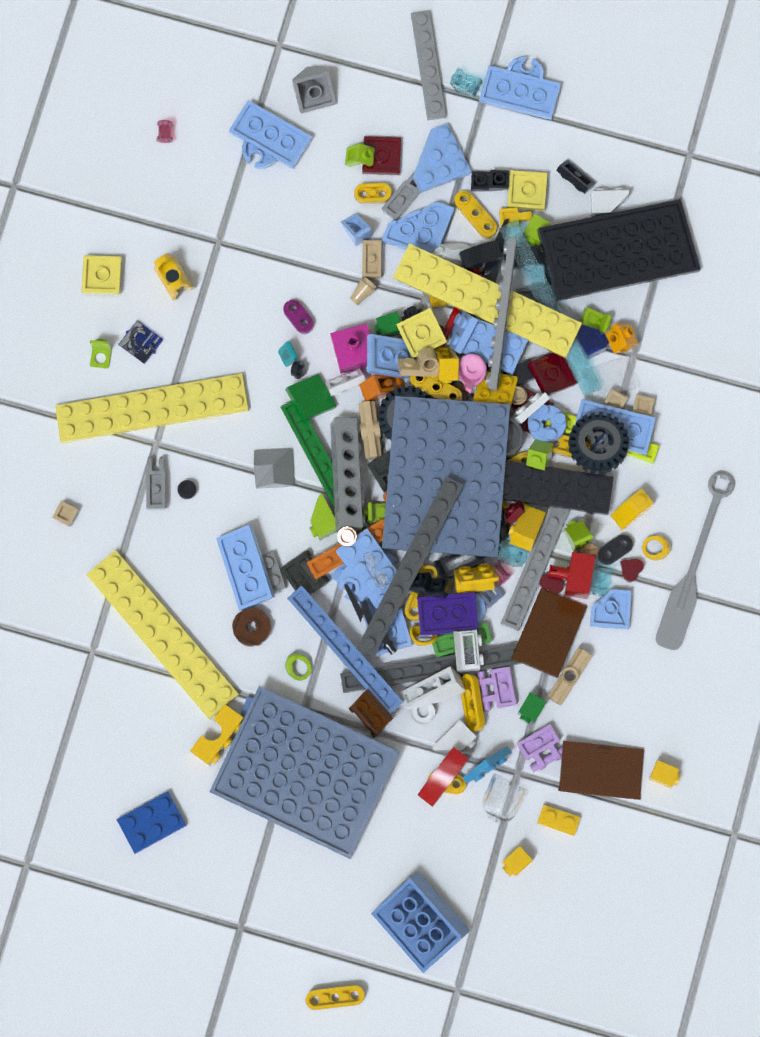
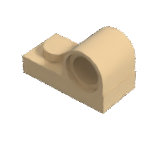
(424, 365)

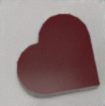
(631, 569)
(553, 584)

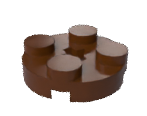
(252, 638)

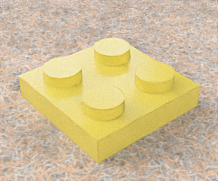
(527, 190)
(101, 275)
(421, 332)

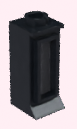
(453, 562)

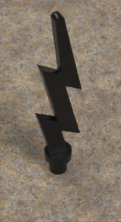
(364, 610)

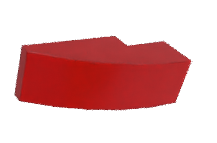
(443, 776)

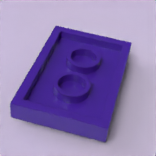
(447, 614)

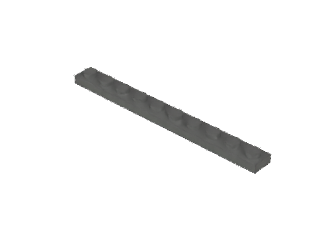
(410, 566)
(426, 668)

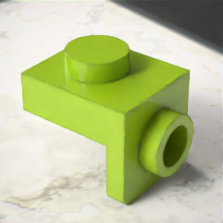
(596, 320)

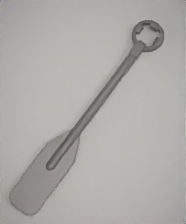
(683, 596)

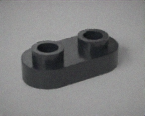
(615, 549)

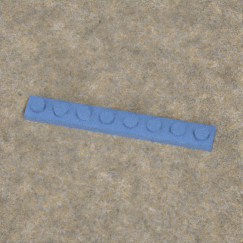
(344, 649)

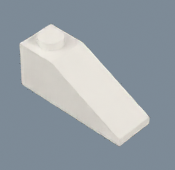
(434, 689)

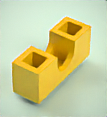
(209, 750)

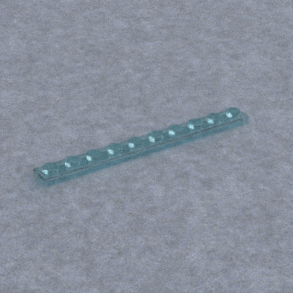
(544, 295)

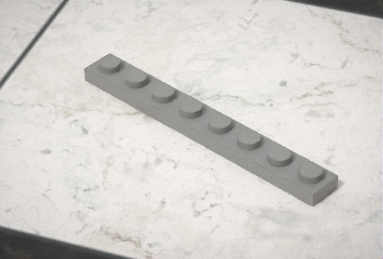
(502, 306)
(534, 568)

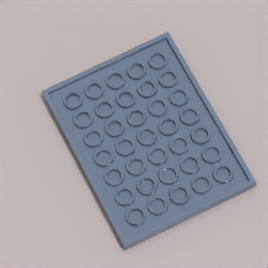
(452, 441)
(304, 772)

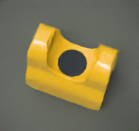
(171, 275)

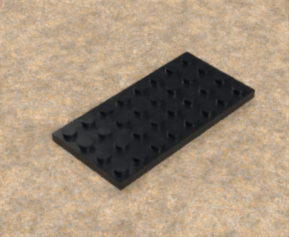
(618, 250)

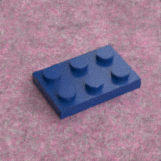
(151, 822)

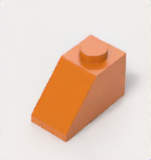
(378, 386)

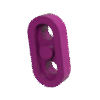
(297, 316)

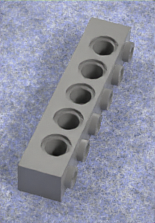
(349, 428)

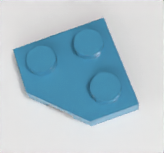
(487, 765)

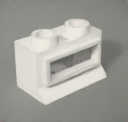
(467, 651)

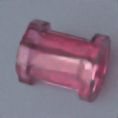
(164, 132)
(502, 573)

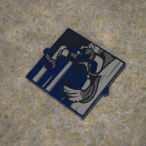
(140, 342)

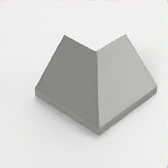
(313, 89)
(273, 468)

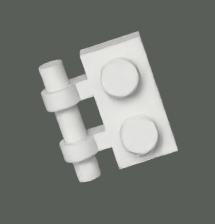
(530, 407)

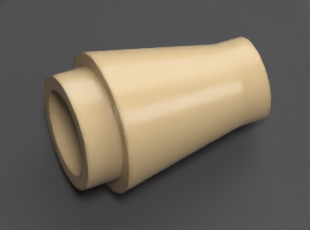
(362, 291)

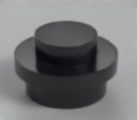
(298, 369)
(186, 489)

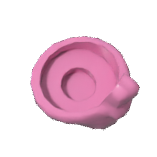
(471, 371)

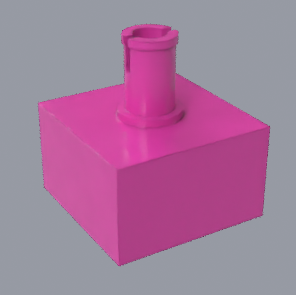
(351, 347)

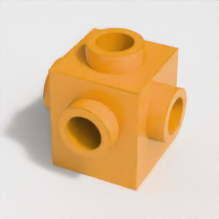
(621, 338)

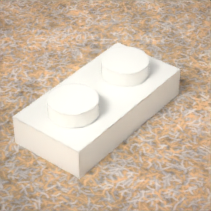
(340, 384)

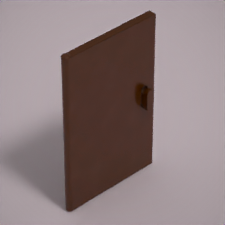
(549, 626)
(601, 770)

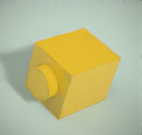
(665, 774)
(516, 862)

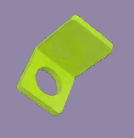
(100, 346)

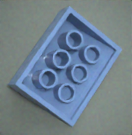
(420, 922)

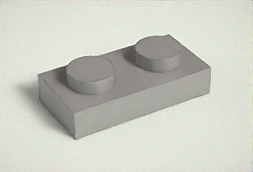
(274, 572)

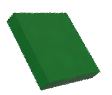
(310, 397)

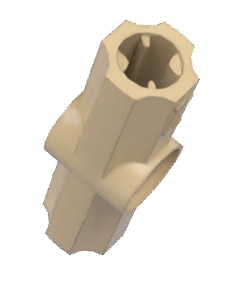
(370, 430)
(576, 666)

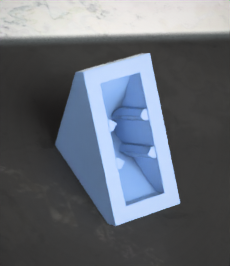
(357, 229)

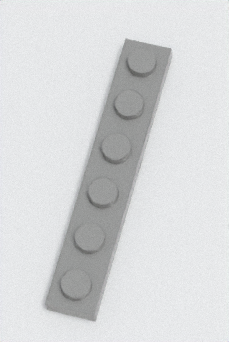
(428, 65)

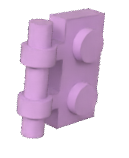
(502, 687)
(537, 743)

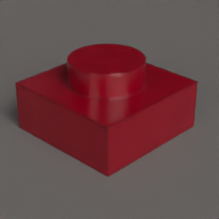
(514, 511)

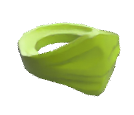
(288, 666)

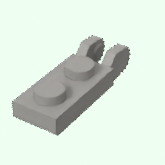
(401, 199)
(156, 485)

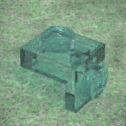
(465, 83)
(511, 554)
(600, 580)

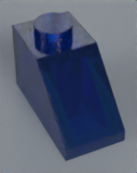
(591, 341)

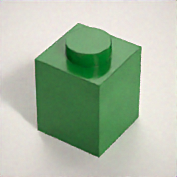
(387, 325)
(531, 708)

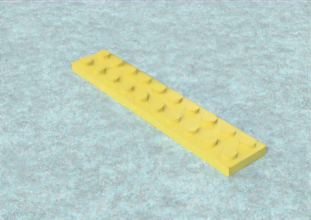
(479, 298)
(151, 408)
(162, 634)

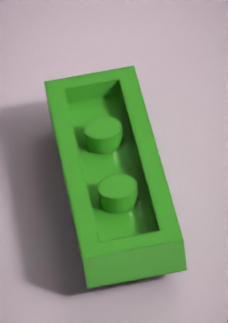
(445, 644)

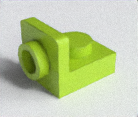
(359, 154)
(374, 512)

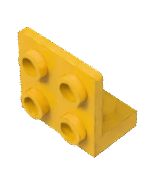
(505, 392)
(475, 578)

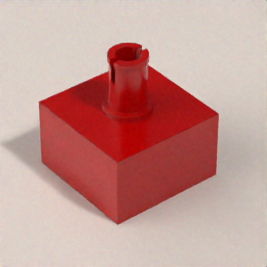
(577, 575)

